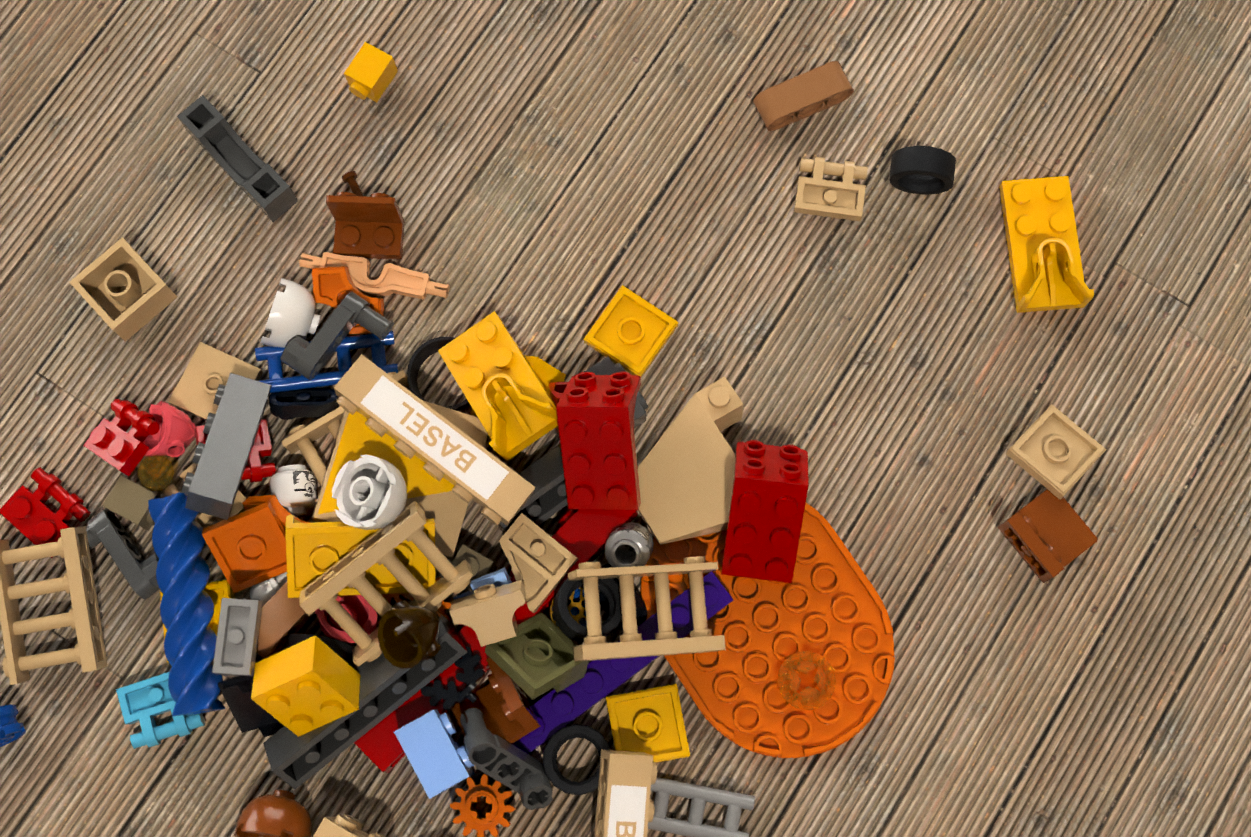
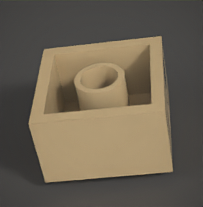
(123, 289)

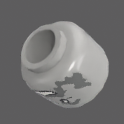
(619, 549)

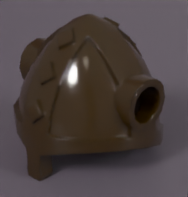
(408, 635)

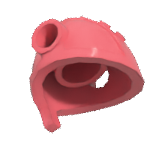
(174, 434)

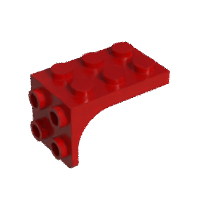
(599, 441)
(766, 511)

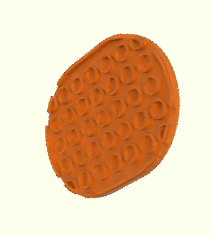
(823, 611)

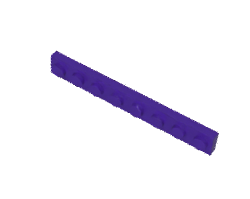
(605, 676)

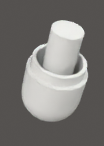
(266, 589)

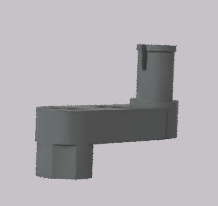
(311, 357)
(135, 568)
(505, 762)

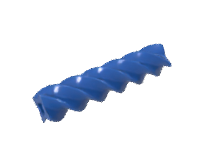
(185, 606)

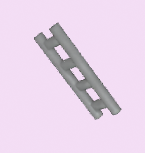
(699, 796)

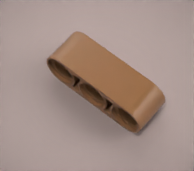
(803, 96)
(279, 619)

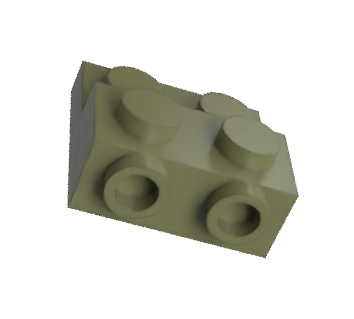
(538, 657)

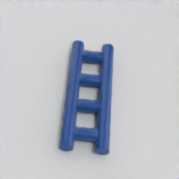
(281, 384)

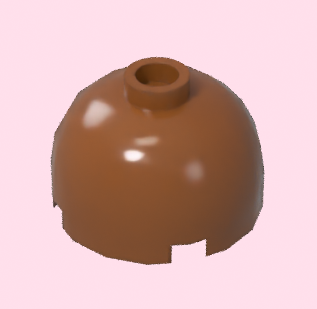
(274, 817)

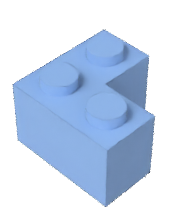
(433, 753)

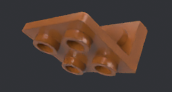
(367, 225)
(1048, 534)
(503, 707)

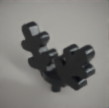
(452, 695)

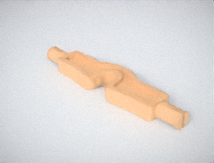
(391, 280)

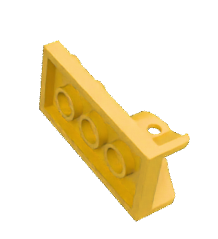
(1043, 245)
(500, 386)
(319, 545)

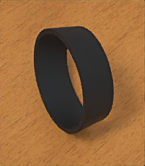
(417, 359)

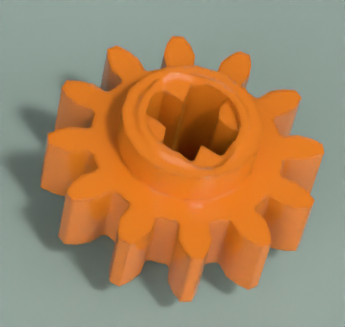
(472, 817)

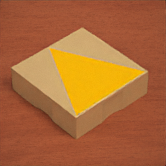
(430, 494)

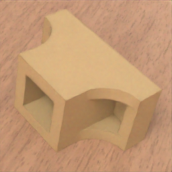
(490, 611)

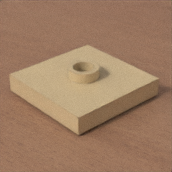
(202, 377)
(1055, 451)

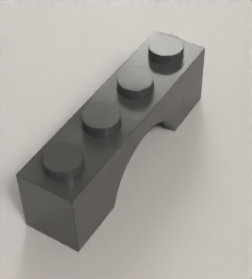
(233, 155)

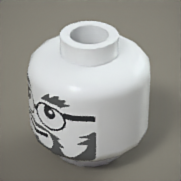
(294, 488)

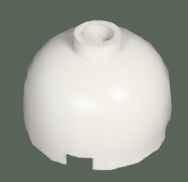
(291, 315)
(369, 493)

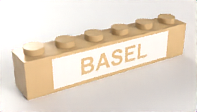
(434, 440)
(624, 794)

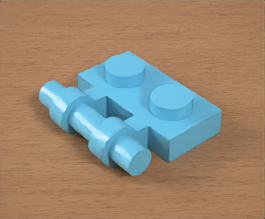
(148, 699)

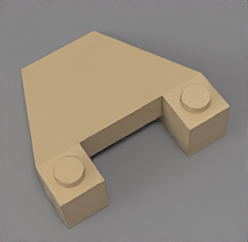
(691, 468)

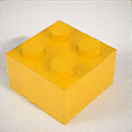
(306, 686)

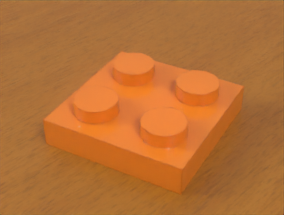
(248, 546)

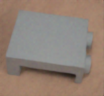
(237, 637)

